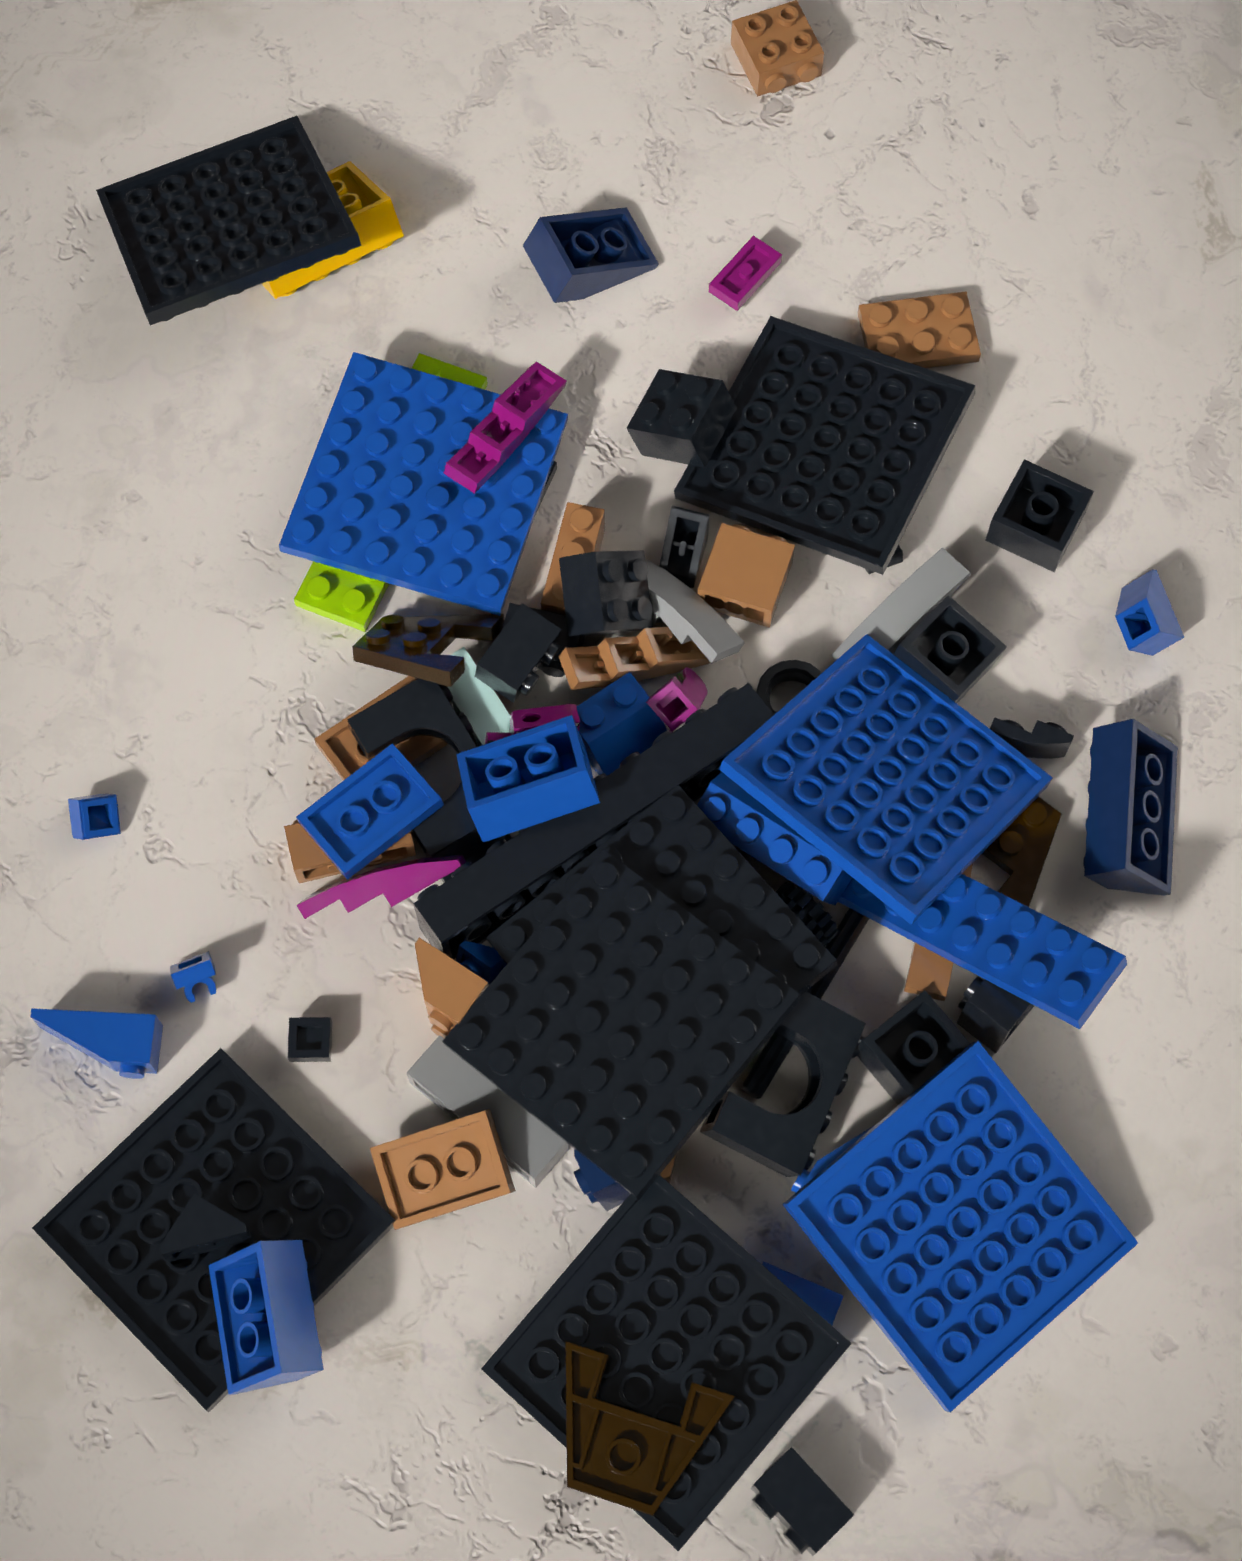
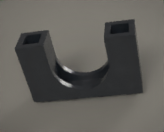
(413, 711)
(786, 1141)

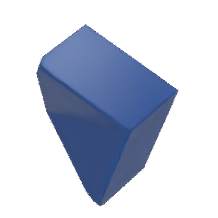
(94, 816)

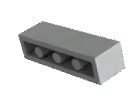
(462, 1091)

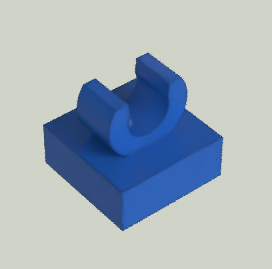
(194, 971)

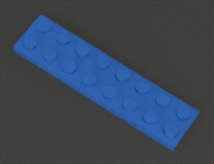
(1006, 946)

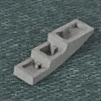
(910, 603)
(689, 615)

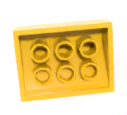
(371, 216)

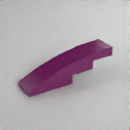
(505, 427)
(394, 881)

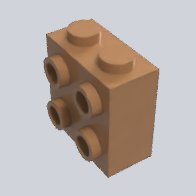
(777, 48)
(746, 574)

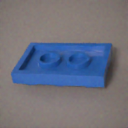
(370, 811)

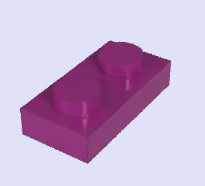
(745, 273)

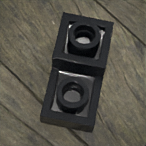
(1045, 741)

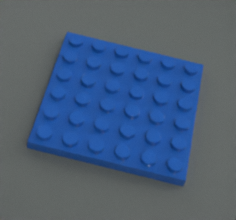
(382, 497)
(886, 777)
(961, 1225)

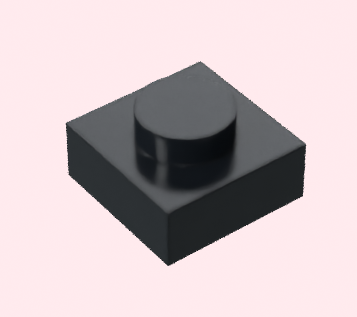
(310, 1039)

